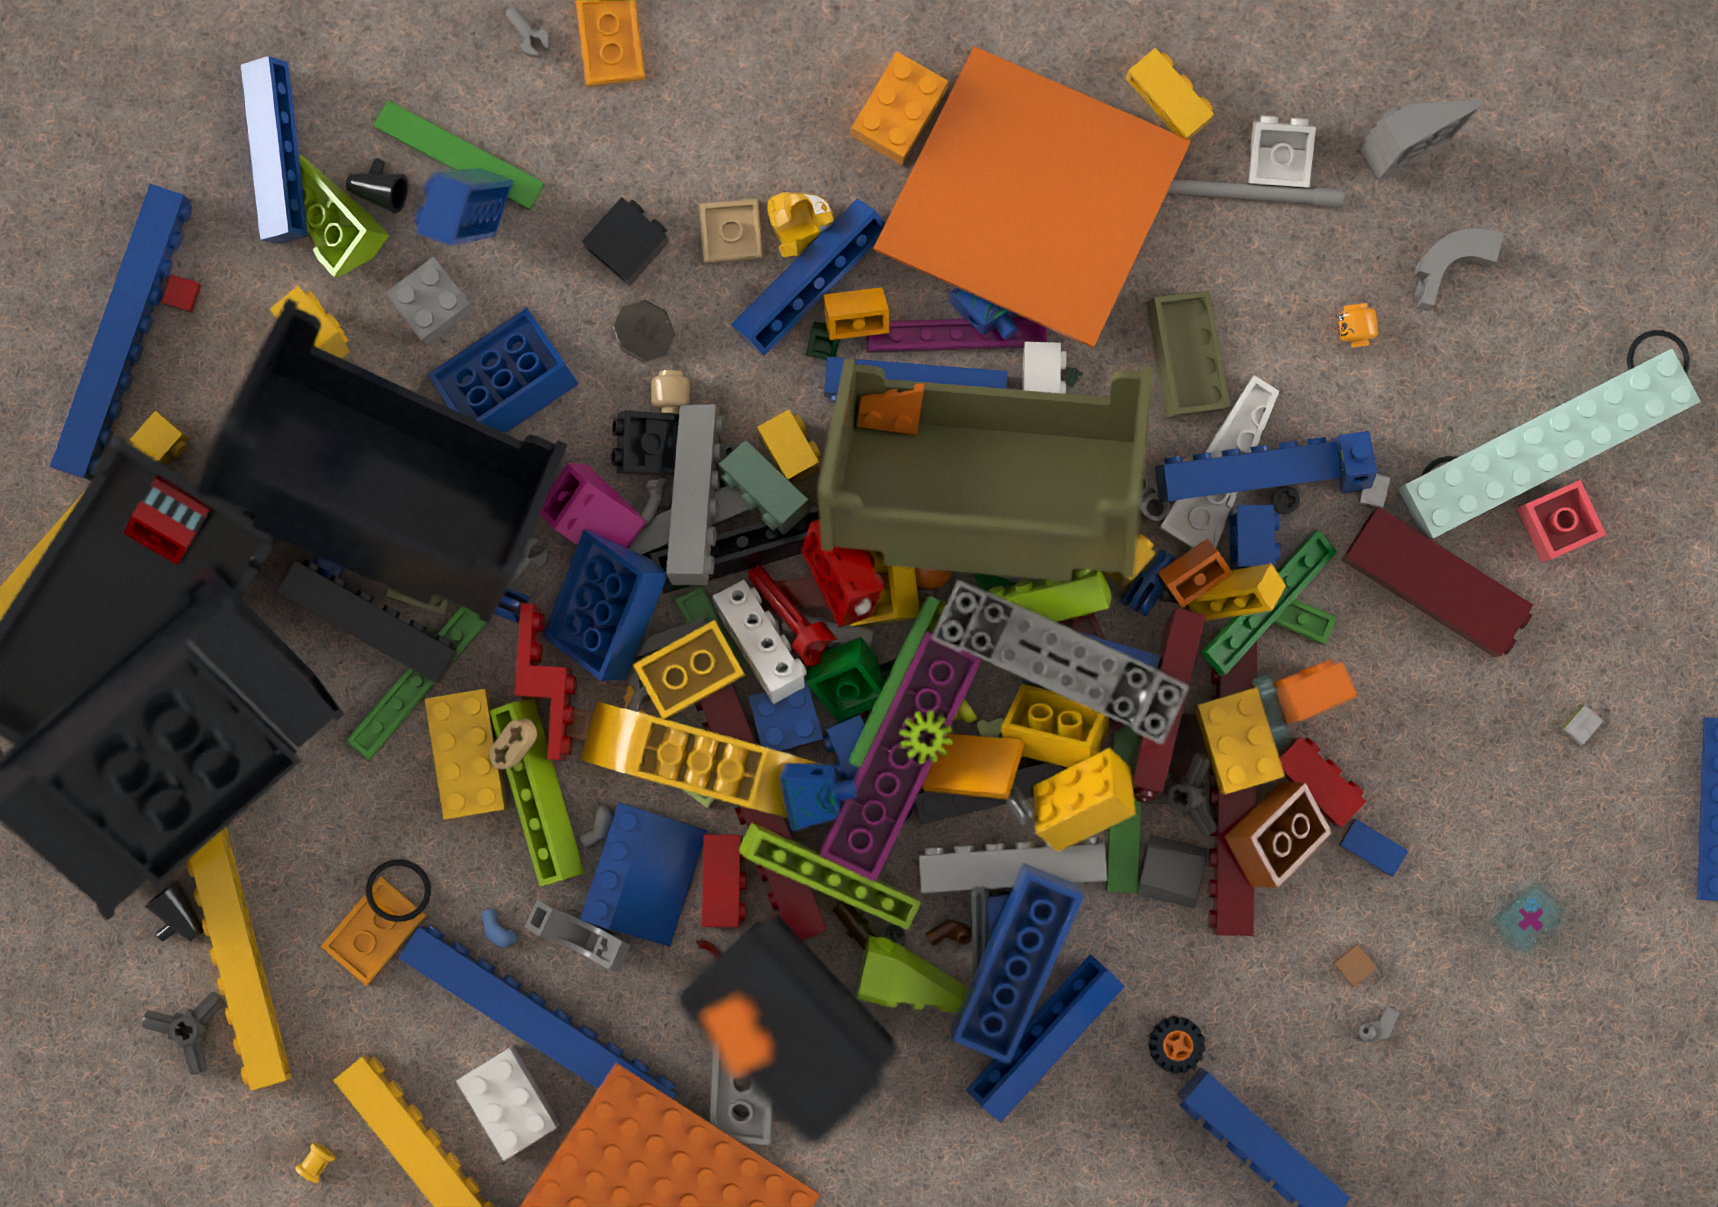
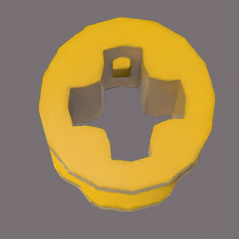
(315, 1162)

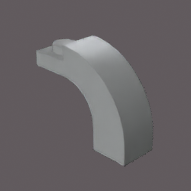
(1466, 245)
(583, 937)

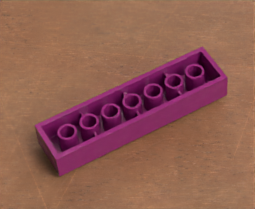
(888, 777)

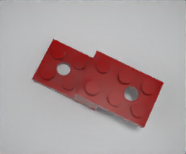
(545, 682)

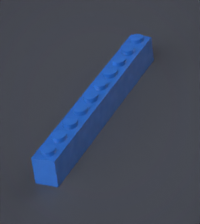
(121, 332)
(520, 1012)

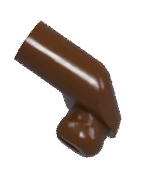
(952, 930)

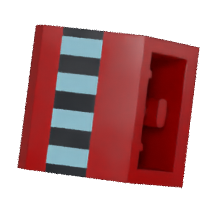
(167, 520)

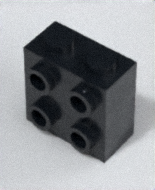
(626, 240)

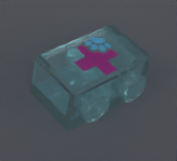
(1527, 917)

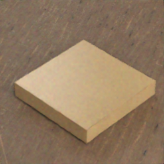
(731, 231)

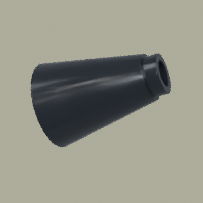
(380, 189)
(176, 911)

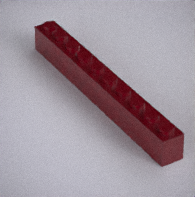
(1230, 887)
(791, 897)

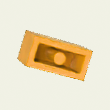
(856, 313)

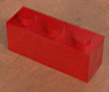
(1333, 795)
(722, 881)

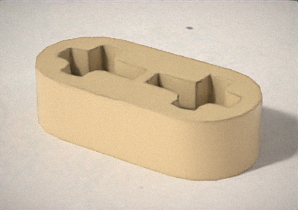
(508, 740)

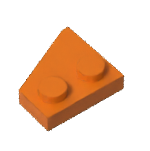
(892, 410)

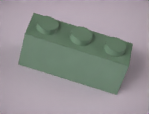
(764, 488)

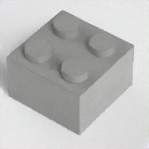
(430, 301)

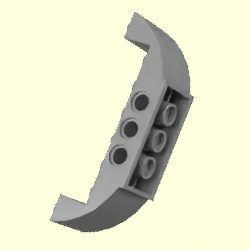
(1061, 660)

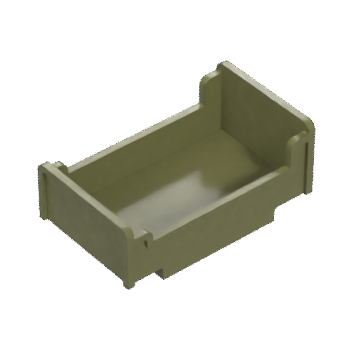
(990, 478)

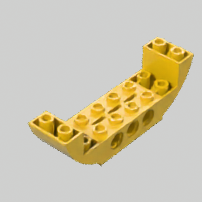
(687, 758)

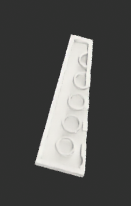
(1205, 517)

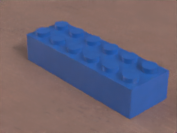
(463, 206)
(1016, 963)
(1255, 1140)

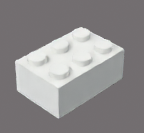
(508, 1102)

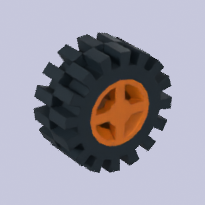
(1186, 1049)

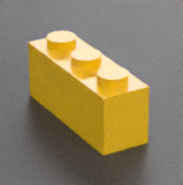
(1170, 94)
(1242, 593)

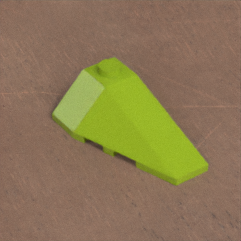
(338, 225)
(895, 975)

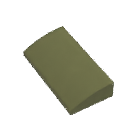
(1187, 354)

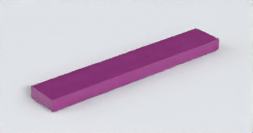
(950, 335)

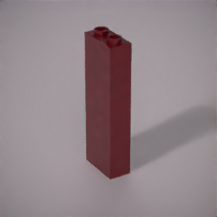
(1438, 583)
(1177, 660)

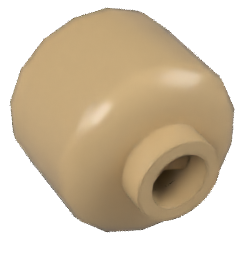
(670, 391)

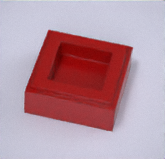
(181, 293)

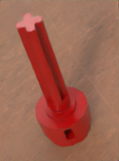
(810, 638)

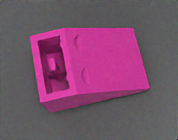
(586, 502)

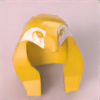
(798, 220)

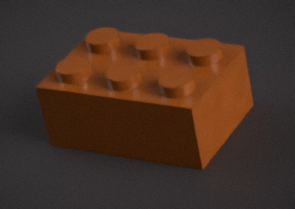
(1278, 835)

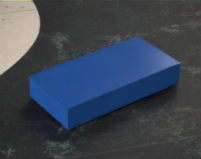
(1373, 847)

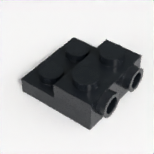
(645, 443)

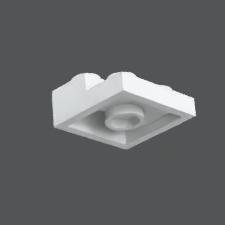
(1281, 152)

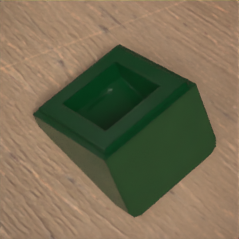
(819, 342)

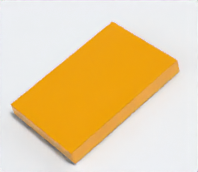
(610, 41)
(975, 766)
(366, 941)

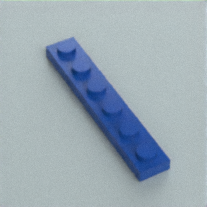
(1708, 832)

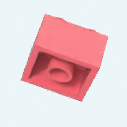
(1561, 521)

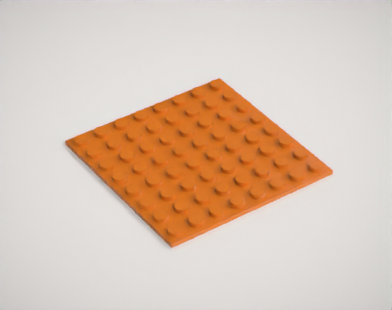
(1032, 196)
(654, 1152)

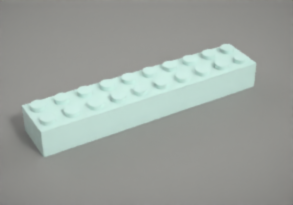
(1549, 445)

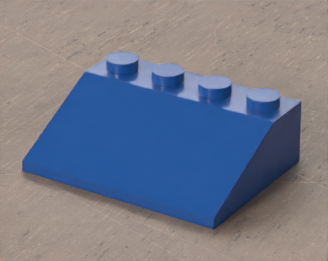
(504, 375)
(604, 606)
(643, 874)

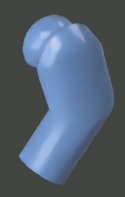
(494, 932)

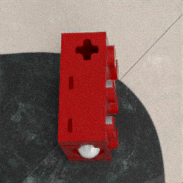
(843, 578)

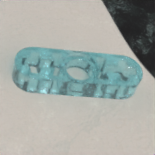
(1272, 709)

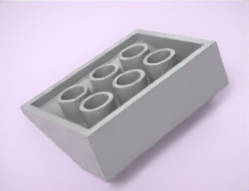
(1413, 132)

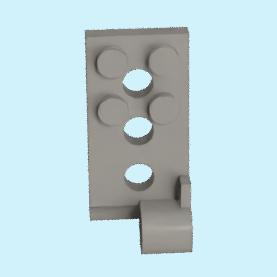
(726, 1094)

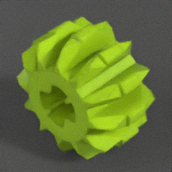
(931, 728)

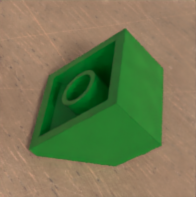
(847, 679)

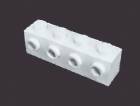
(759, 641)

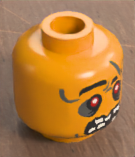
(1357, 324)

